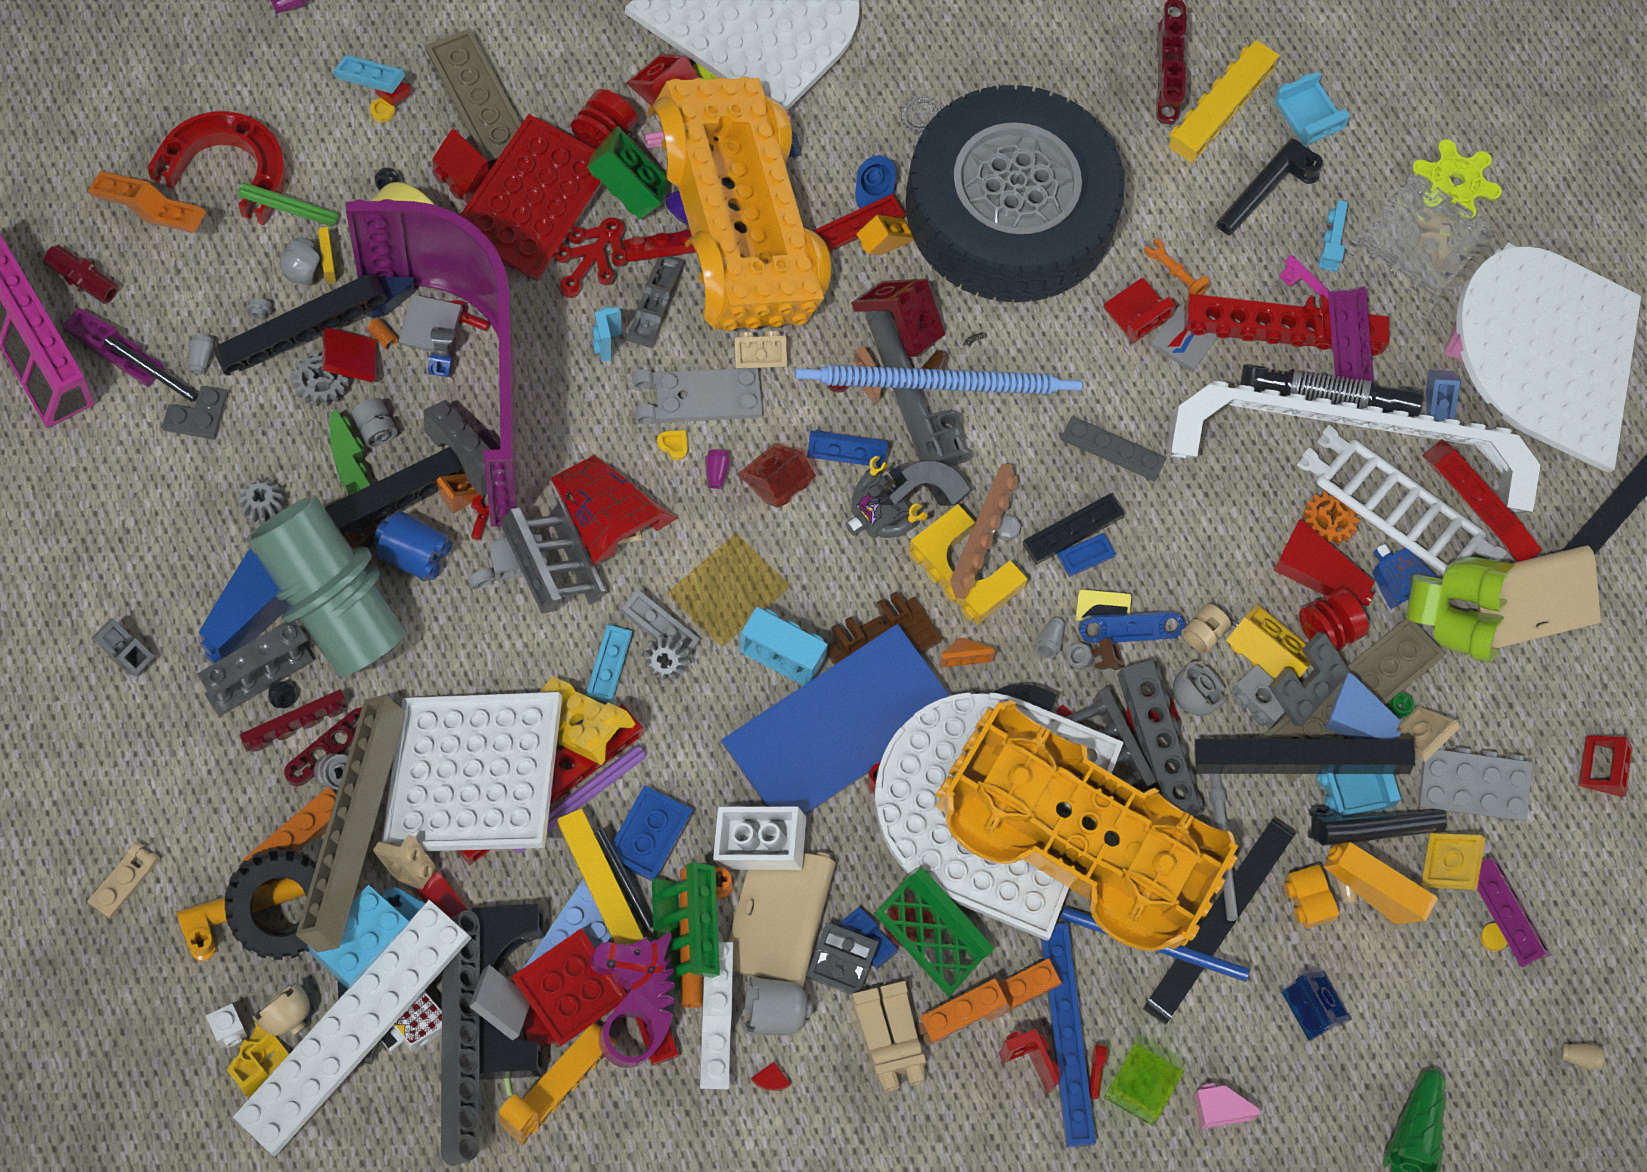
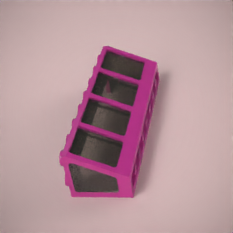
(37, 349)

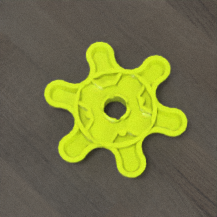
(1466, 169)

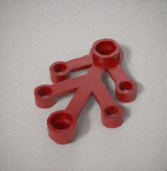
(592, 252)

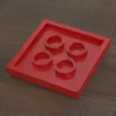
(567, 990)

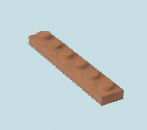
(983, 531)

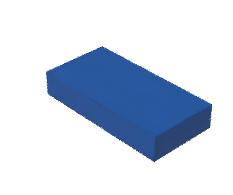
(1086, 555)

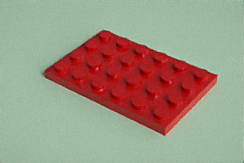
(533, 196)

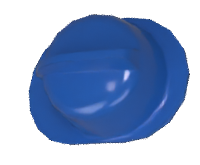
(874, 180)

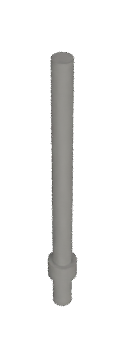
(1218, 799)

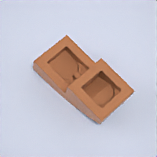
(862, 358)

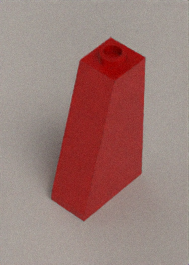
(1321, 566)

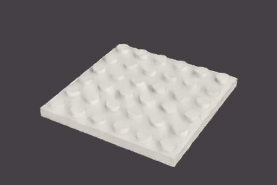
(474, 771)

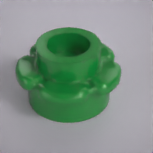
(1407, 703)

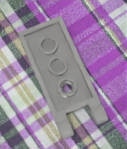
(710, 396)

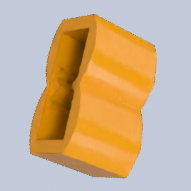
(1311, 897)

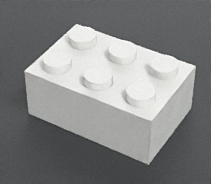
(759, 838)

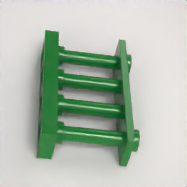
(701, 916)

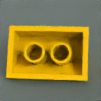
(1268, 643)

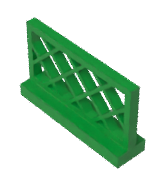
(945, 912)

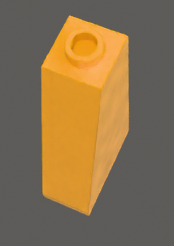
(1379, 884)

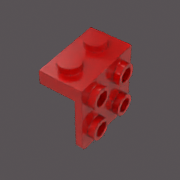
(1037, 1047)

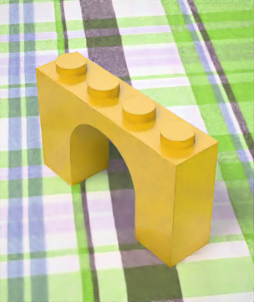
(931, 550)

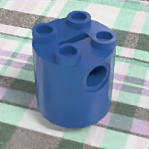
(411, 545)

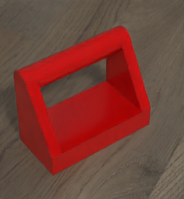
(1620, 767)

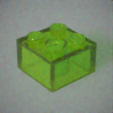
(1143, 1084)

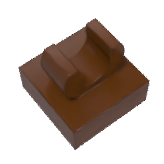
(1111, 655)

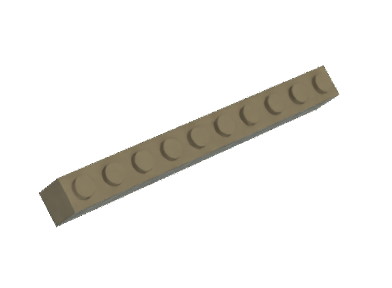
(351, 824)

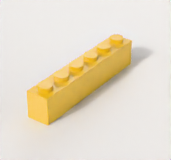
(1223, 101)

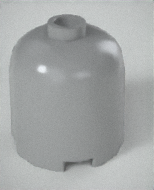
(775, 1007)

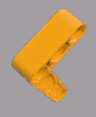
(527, 1115)

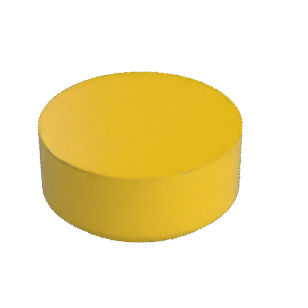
(381, 110)
(1492, 938)

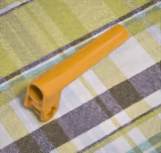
(197, 920)

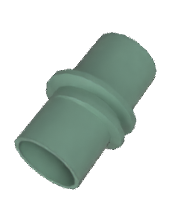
(327, 585)

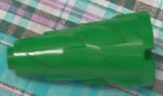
(1419, 1129)

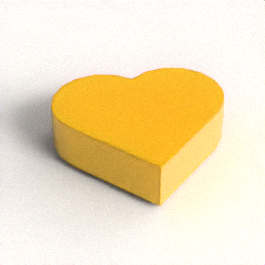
(674, 443)

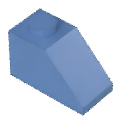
(1442, 394)

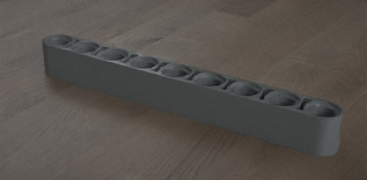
(460, 1049)

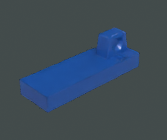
(846, 448)

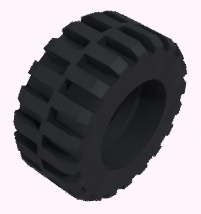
(240, 894)

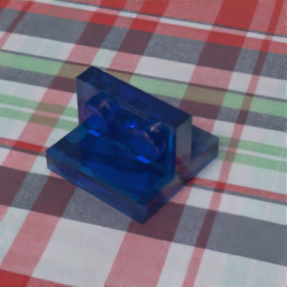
(1315, 1004)

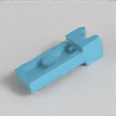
(1333, 252)

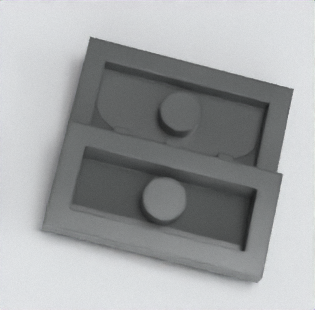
(842, 959)

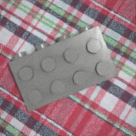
(1476, 784)

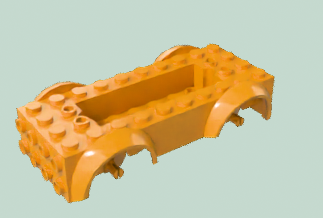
(737, 133)
(1004, 811)

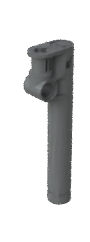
(926, 430)

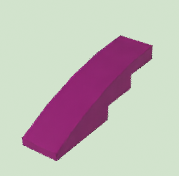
(93, 333)

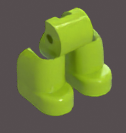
(1467, 580)

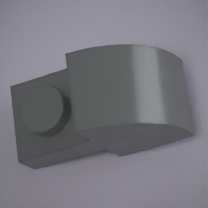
(122, 647)

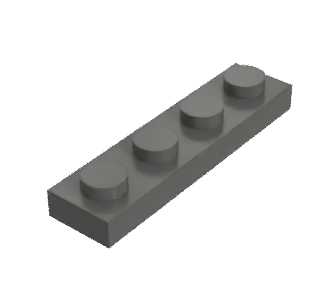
(1113, 448)

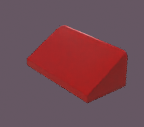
(441, 895)

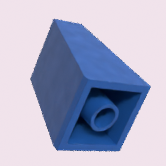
(242, 610)

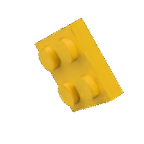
(1453, 861)

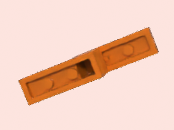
(147, 202)
(990, 1000)

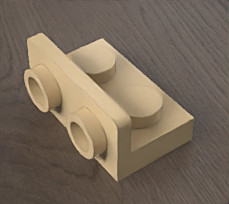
(760, 351)
(406, 862)

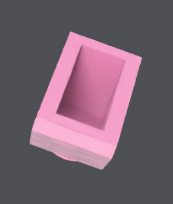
(1222, 1106)

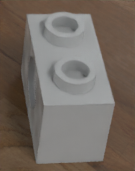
(1255, 684)

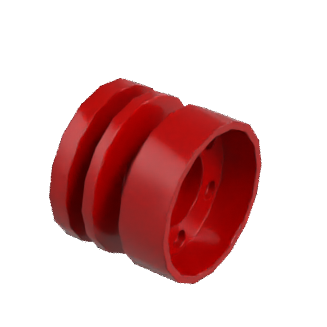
(601, 116)
(1337, 616)

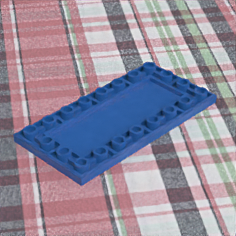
(834, 724)

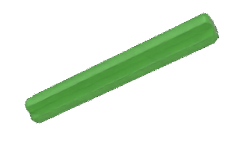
(287, 204)

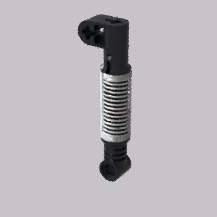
(1363, 394)

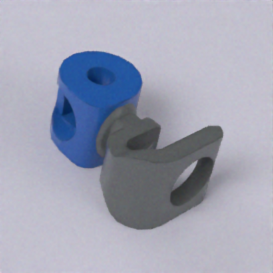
(441, 361)

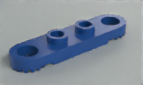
(1131, 626)

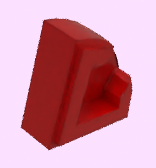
(771, 1079)

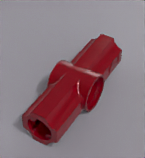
(81, 274)

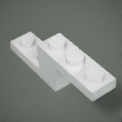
(717, 1023)

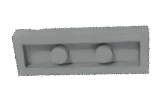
(656, 621)

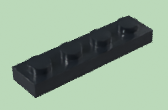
(1073, 529)

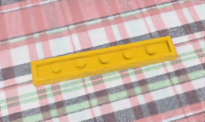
(599, 878)

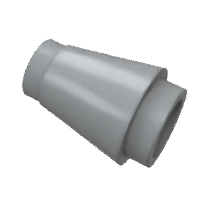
(199, 353)
(1050, 639)

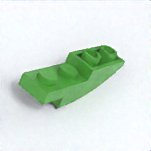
(347, 454)

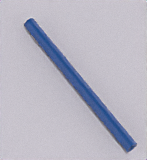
(1189, 955)

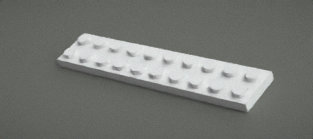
(351, 1028)

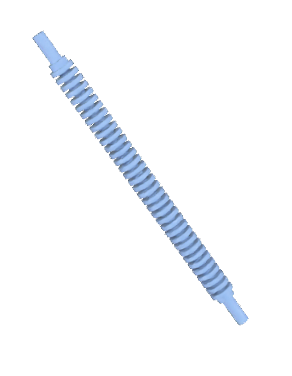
(937, 379)

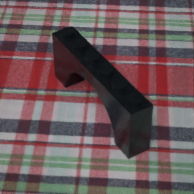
(501, 933)

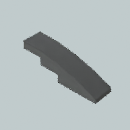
(655, 300)

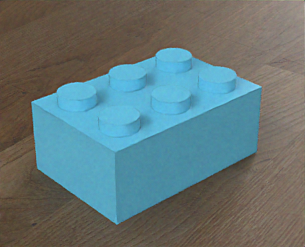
(782, 646)
(367, 934)

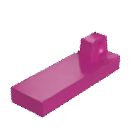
(1296, 271)

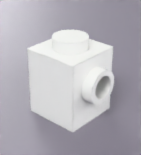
(226, 1026)

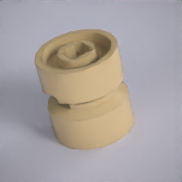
(1207, 627)

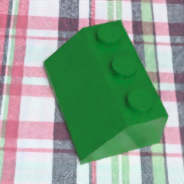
(628, 173)

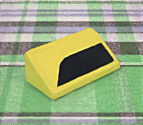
(1101, 603)

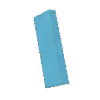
(369, 74)
(609, 664)

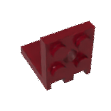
(909, 302)

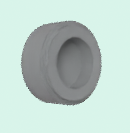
(481, 578)

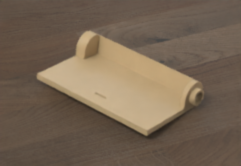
(1548, 589)
(784, 921)

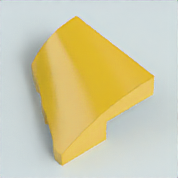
(251, 1065)

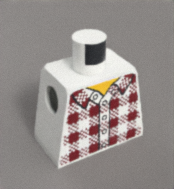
(416, 1026)

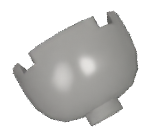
(1198, 690)

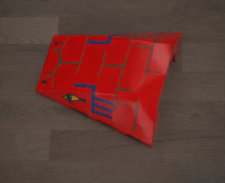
(606, 506)

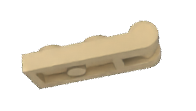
(123, 880)

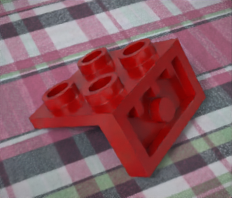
(1139, 310)

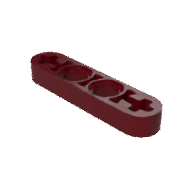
(322, 743)

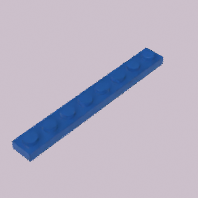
(1068, 1042)

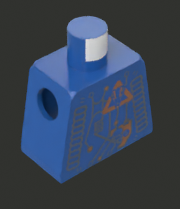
(1396, 573)

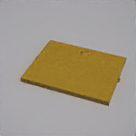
(728, 589)

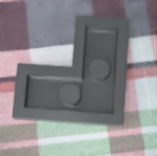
(197, 421)

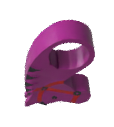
(650, 986)

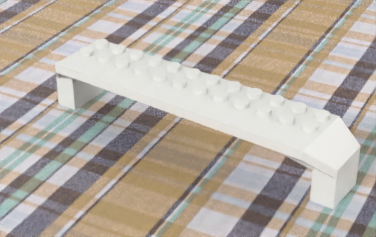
(1500, 447)

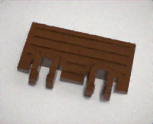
(911, 620)

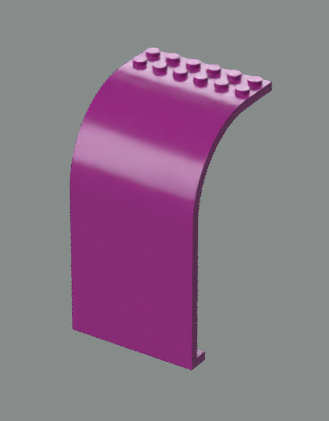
(456, 258)

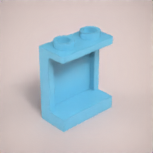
(1309, 109)
(1359, 793)

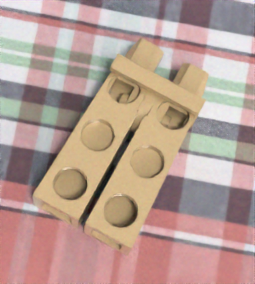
(904, 1052)

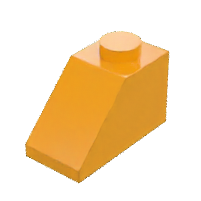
(884, 234)

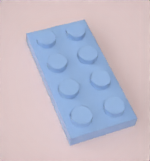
(577, 914)

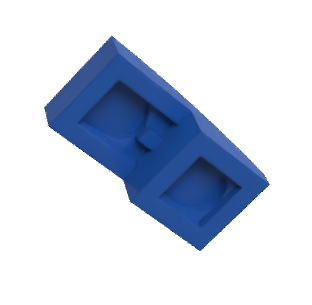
(863, 925)

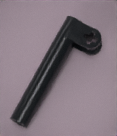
(1292, 159)
(1333, 829)

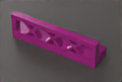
(1346, 336)
(1510, 914)

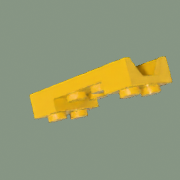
(598, 725)

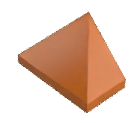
(966, 653)

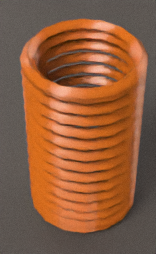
(384, 338)

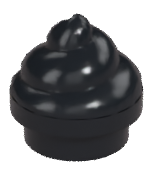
(386, 176)
(281, 695)

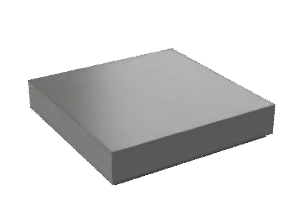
(424, 315)
(500, 1002)

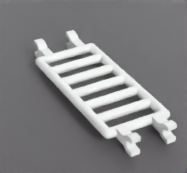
(1332, 440)

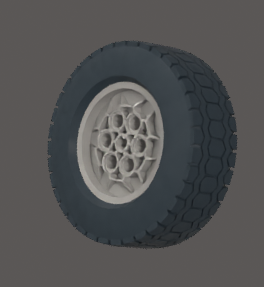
(1026, 247)

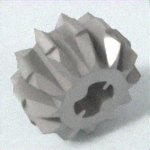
(256, 509)
(675, 654)

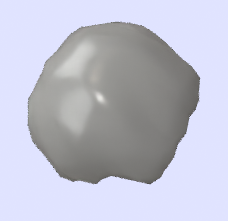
(299, 261)

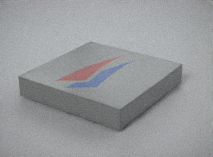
(1180, 344)

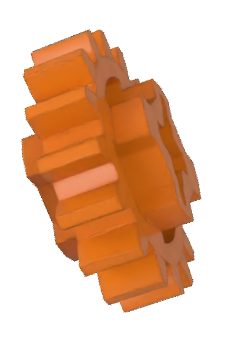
(1321, 520)

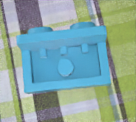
(606, 325)

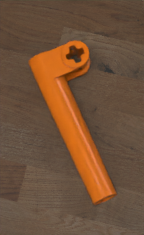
(692, 985)

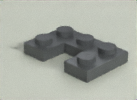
(1304, 699)

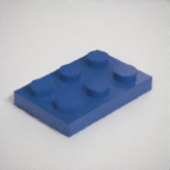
(650, 832)

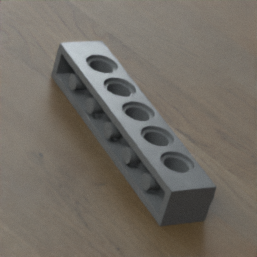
(1146, 731)

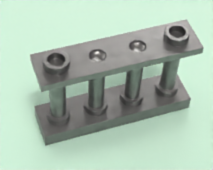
(537, 571)
(255, 667)
(1116, 727)

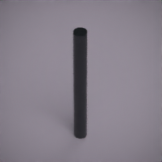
(150, 368)
(624, 878)

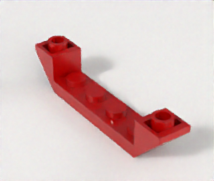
(1482, 501)

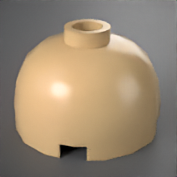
(284, 1012)

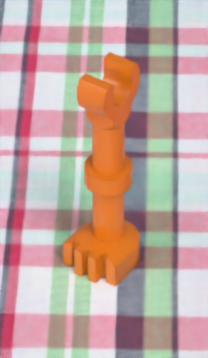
(1177, 269)

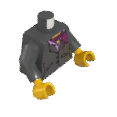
(879, 519)

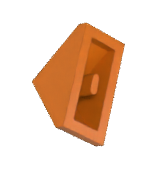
(456, 491)

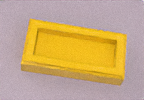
(326, 253)

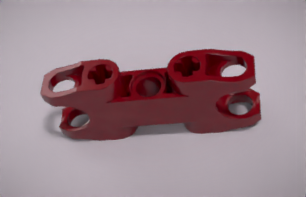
(1171, 61)

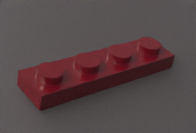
(304, 716)

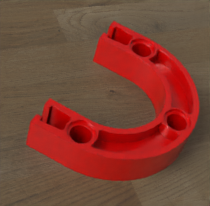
(223, 129)

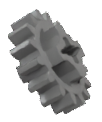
(317, 389)

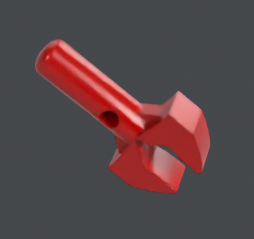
(1310, 308)
(470, 319)
(481, 517)
(1098, 1061)

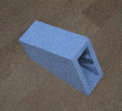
(1361, 714)

